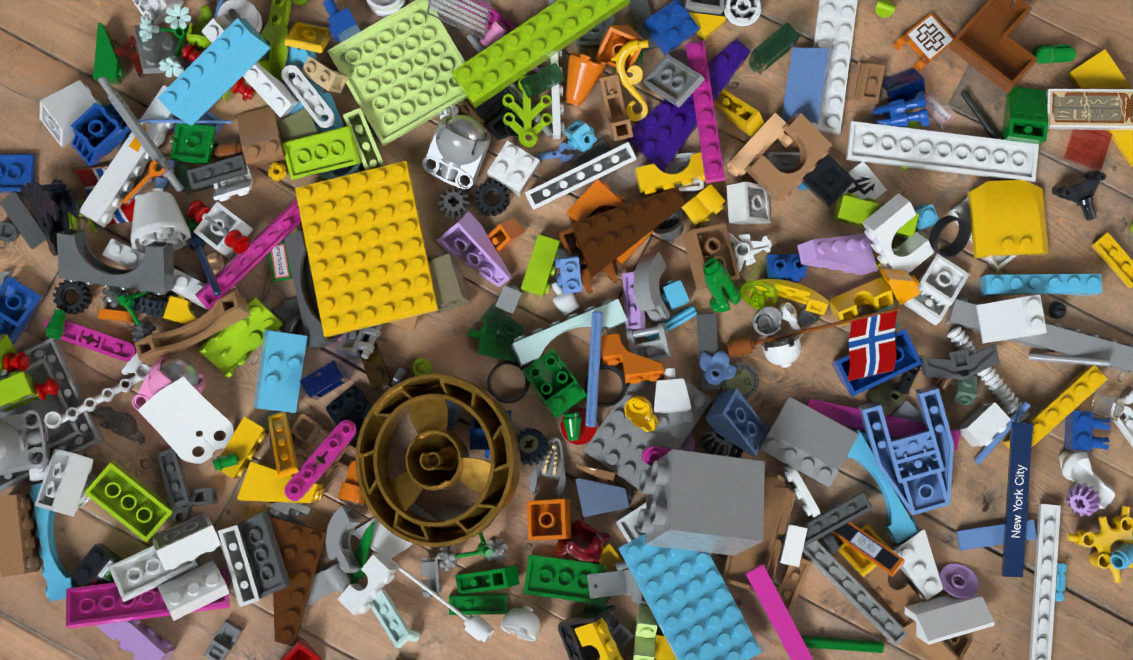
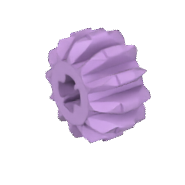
(1083, 499)

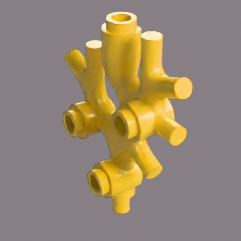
(1105, 538)

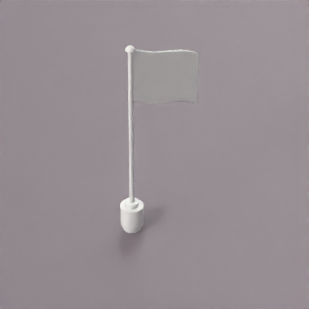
(390, 545)

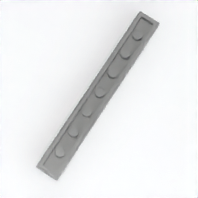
(854, 591)

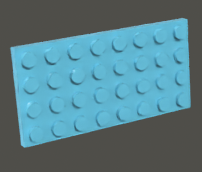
(690, 602)

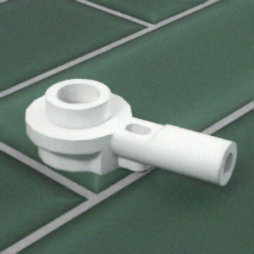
(789, 314)

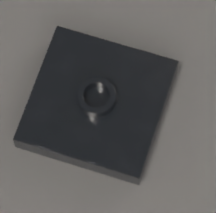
(828, 180)

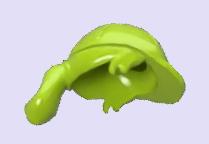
(195, 33)

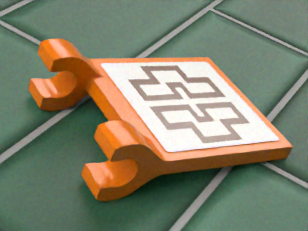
(926, 39)
(144, 183)

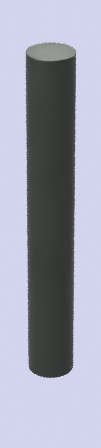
(979, 114)

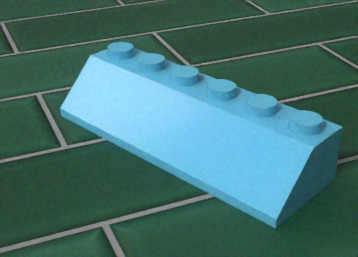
(215, 71)

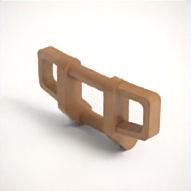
(319, 429)

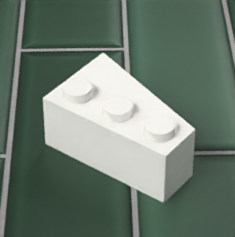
(919, 564)

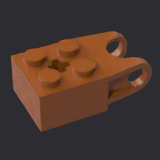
(572, 248)

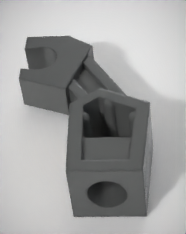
(210, 497)

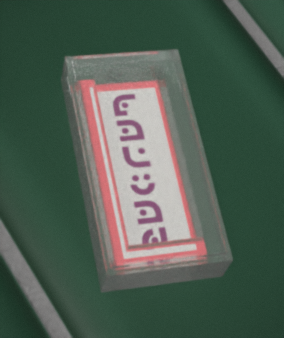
(939, 110)

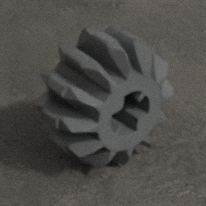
(446, 206)
(714, 443)

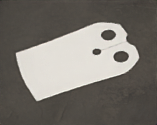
(181, 412)

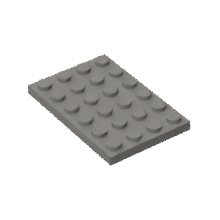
(620, 443)

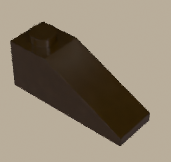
(376, 368)

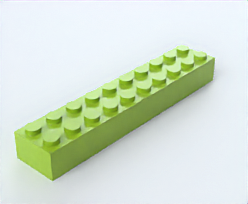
(530, 46)

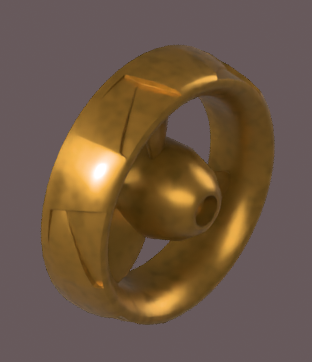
(436, 459)

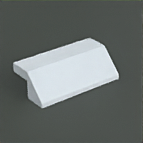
(949, 617)

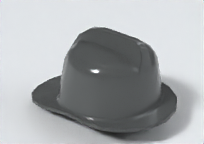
(671, 227)

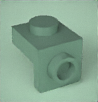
(966, 391)

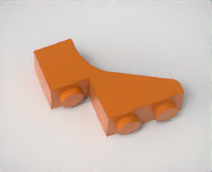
(635, 367)

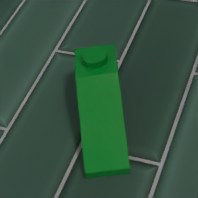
(106, 60)
(487, 580)

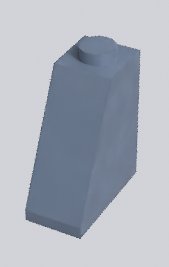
(600, 497)

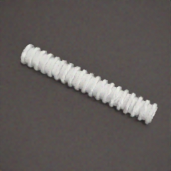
(989, 376)

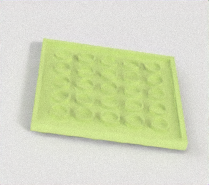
(401, 70)

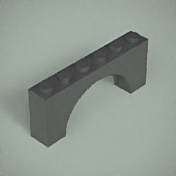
(79, 263)

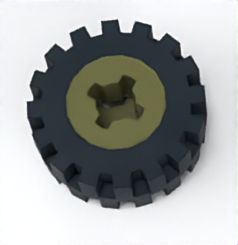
(150, 305)
(535, 452)

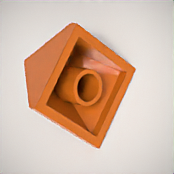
(613, 40)

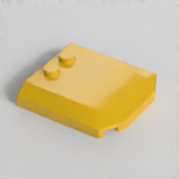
(1008, 219)

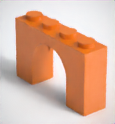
(596, 198)

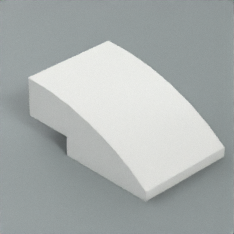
(937, 289)

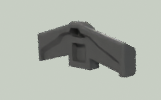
(960, 364)

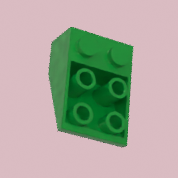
(1026, 116)
(554, 383)

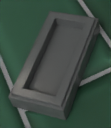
(598, 149)

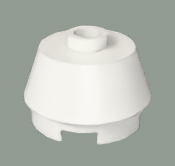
(742, 11)

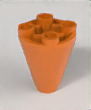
(582, 77)

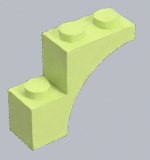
(645, 634)

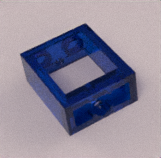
(331, 378)

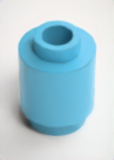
(1122, 556)

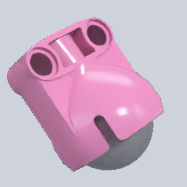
(163, 373)

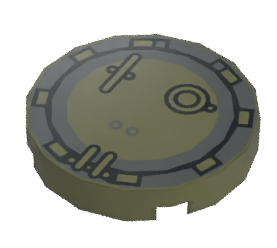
(745, 380)

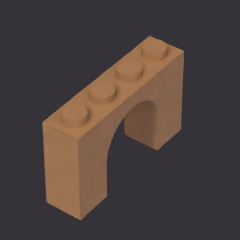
(812, 148)

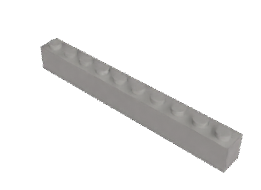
(1056, 340)

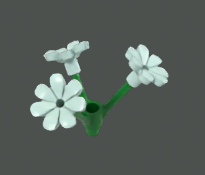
(177, 19)

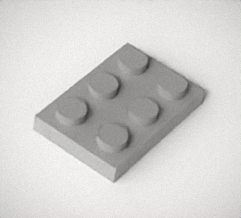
(673, 80)

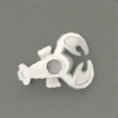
(747, 249)

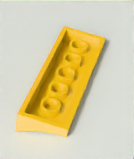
(1103, 73)

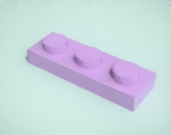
(634, 316)

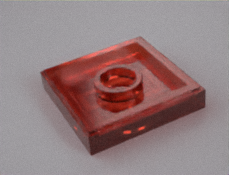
(1088, 147)

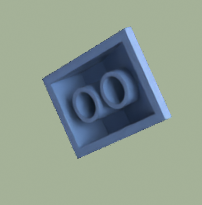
(737, 421)

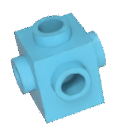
(580, 135)

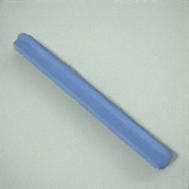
(594, 365)

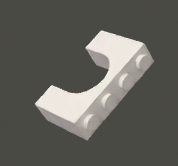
(881, 229)

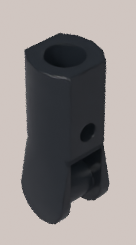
(907, 380)

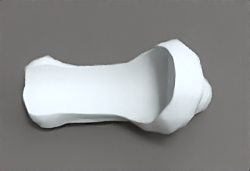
(1077, 468)

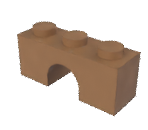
(897, 597)

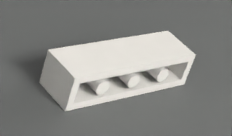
(238, 566)

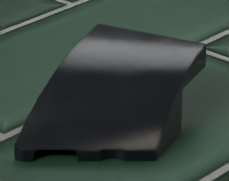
(493, 112)

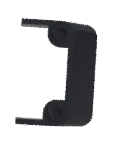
(570, 639)

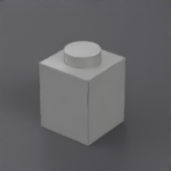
(509, 299)

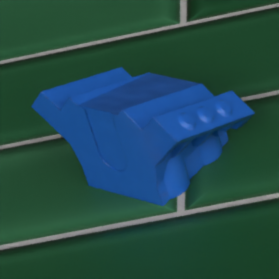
(98, 132)

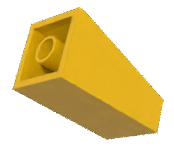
(264, 484)

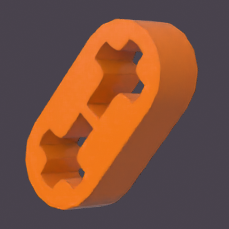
(115, 315)

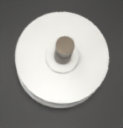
(241, 9)

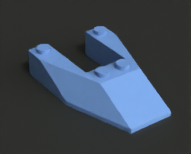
(917, 463)

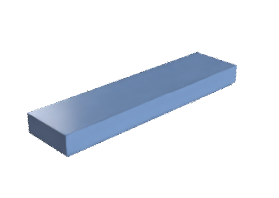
(989, 536)

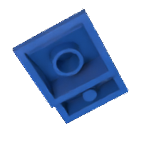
(16, 308)

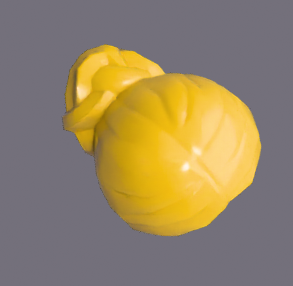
(641, 414)

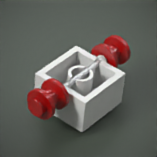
(220, 228)

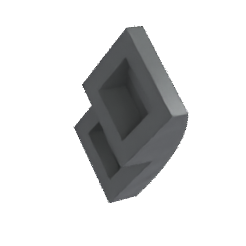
(618, 631)
(224, 641)

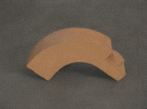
(614, 107)

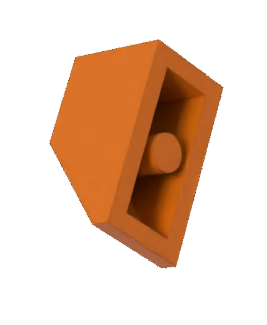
(505, 234)

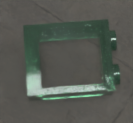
(773, 48)

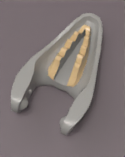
(551, 467)

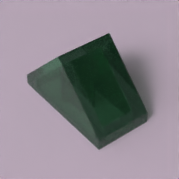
(184, 180)

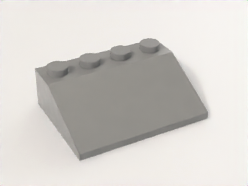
(809, 441)

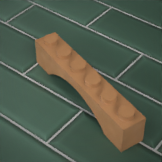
(223, 314)

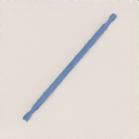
(181, 121)

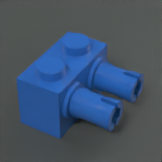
(341, 22)
(784, 267)
(1079, 431)

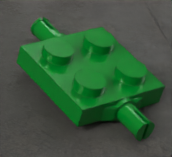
(493, 344)

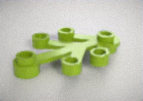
(526, 116)

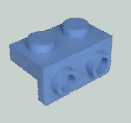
(569, 272)

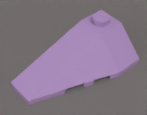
(471, 244)

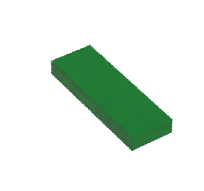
(479, 604)

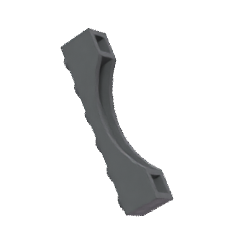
(305, 292)

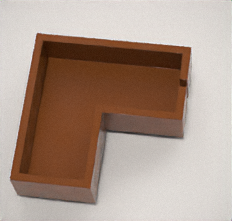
(988, 45)

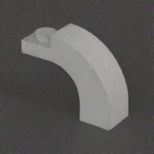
(647, 286)

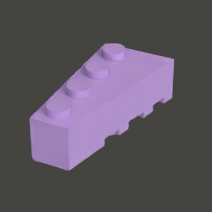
(842, 253)
(139, 639)

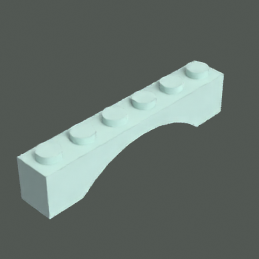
(531, 347)

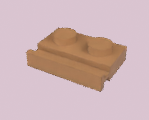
(868, 82)

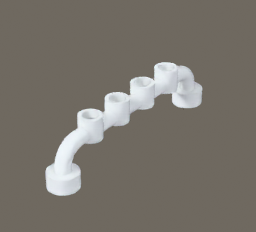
(54, 419)

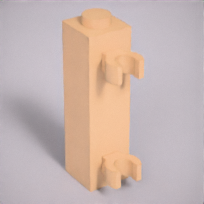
(759, 144)

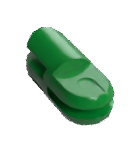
(1054, 53)

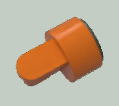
(350, 489)

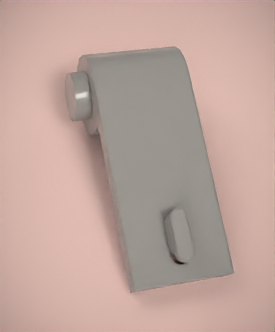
(327, 581)
(612, 584)

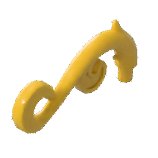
(620, 58)

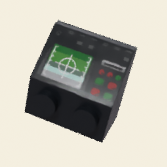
(94, 567)

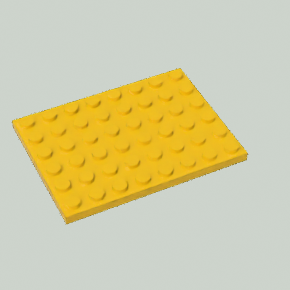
(366, 249)

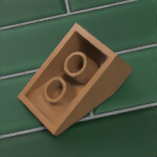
(260, 137)

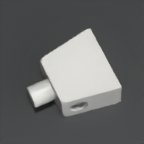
(671, 394)

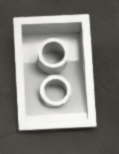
(1011, 319)

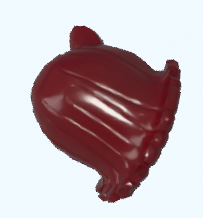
(585, 542)

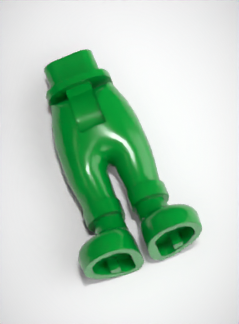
(716, 277)

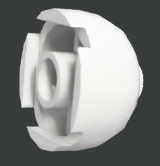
(782, 351)
(522, 623)

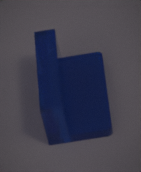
(904, 85)

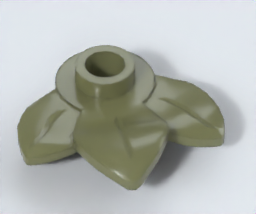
(883, 395)

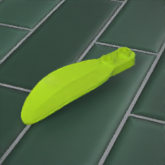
(275, 33)

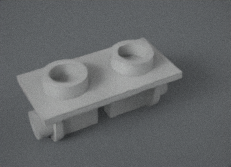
(431, 569)

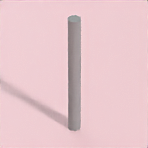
(1069, 359)

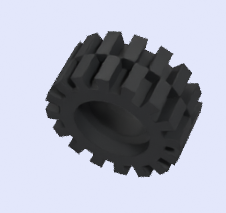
(492, 209)
(60, 297)

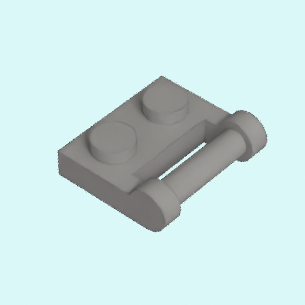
(652, 349)

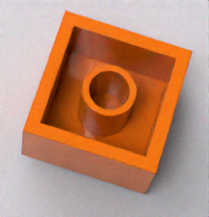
(549, 519)

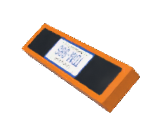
(869, 548)

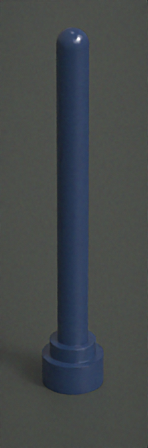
(197, 244)

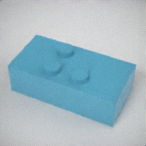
(280, 371)

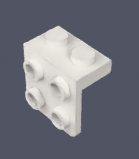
(238, 185)

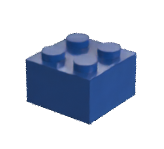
(671, 26)

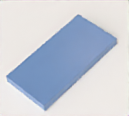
(806, 83)

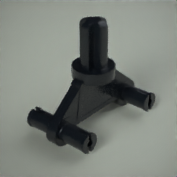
(1082, 193)

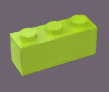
(541, 266)

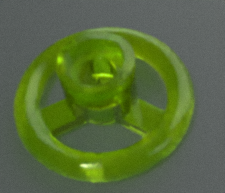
(759, 296)

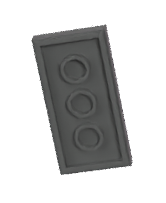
(263, 555)

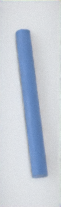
(999, 436)

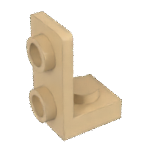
(323, 76)

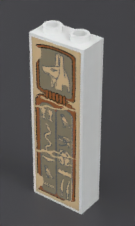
(1090, 109)

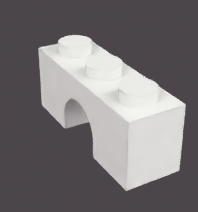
(379, 573)

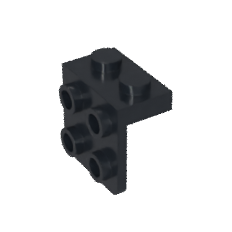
(350, 406)

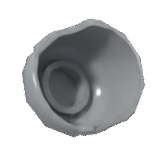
(767, 320)

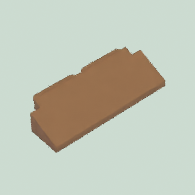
(777, 512)

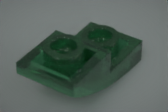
(500, 323)

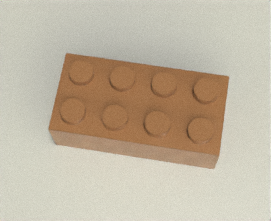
(17, 536)

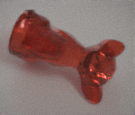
(128, 50)

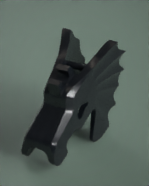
(50, 207)

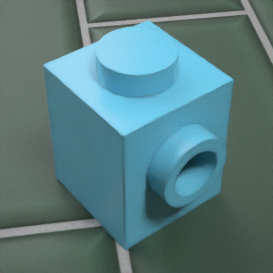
(927, 217)
(674, 294)

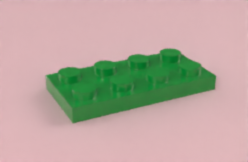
(560, 578)

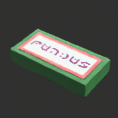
(280, 263)

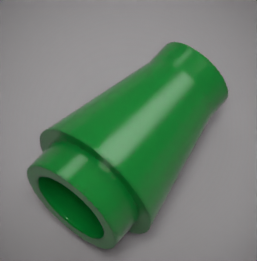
(56, 325)
(572, 424)

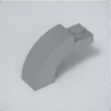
(339, 536)

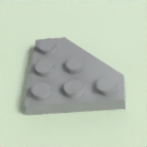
(157, 48)

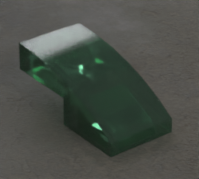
(542, 81)

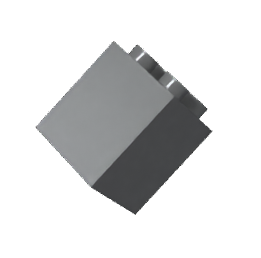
(703, 503)

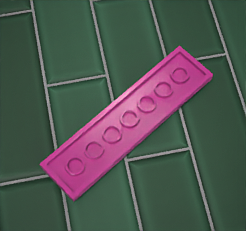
(104, 605)

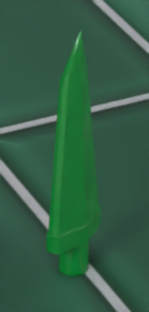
(362, 553)

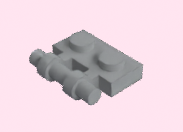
(353, 341)

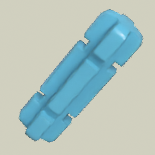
(1060, 581)

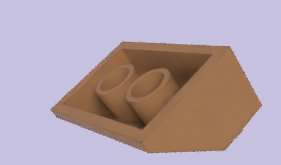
(706, 244)
(944, 650)

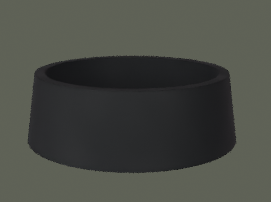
(960, 241)
(624, 385)
(513, 400)

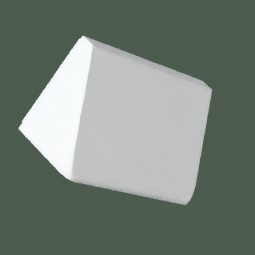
(793, 545)

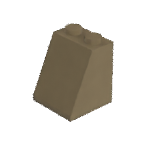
(448, 283)

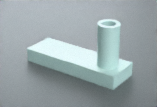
(393, 621)

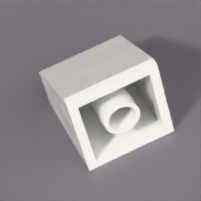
(64, 108)

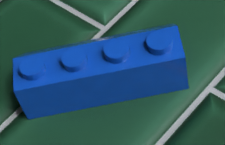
(905, 360)

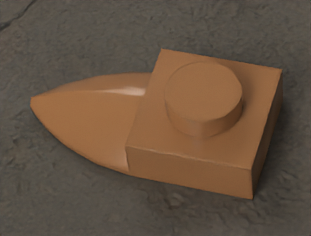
(603, 476)

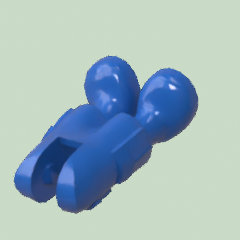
(897, 115)

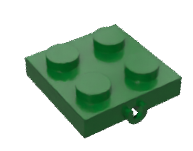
(193, 143)

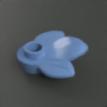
(717, 364)

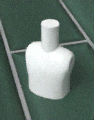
(565, 302)

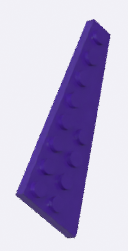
(668, 127)

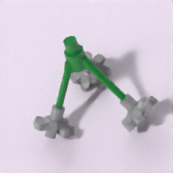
(492, 551)

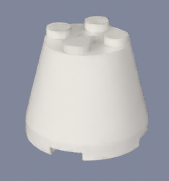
(158, 219)

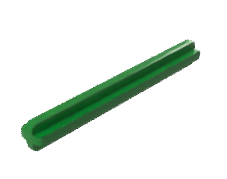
(843, 644)

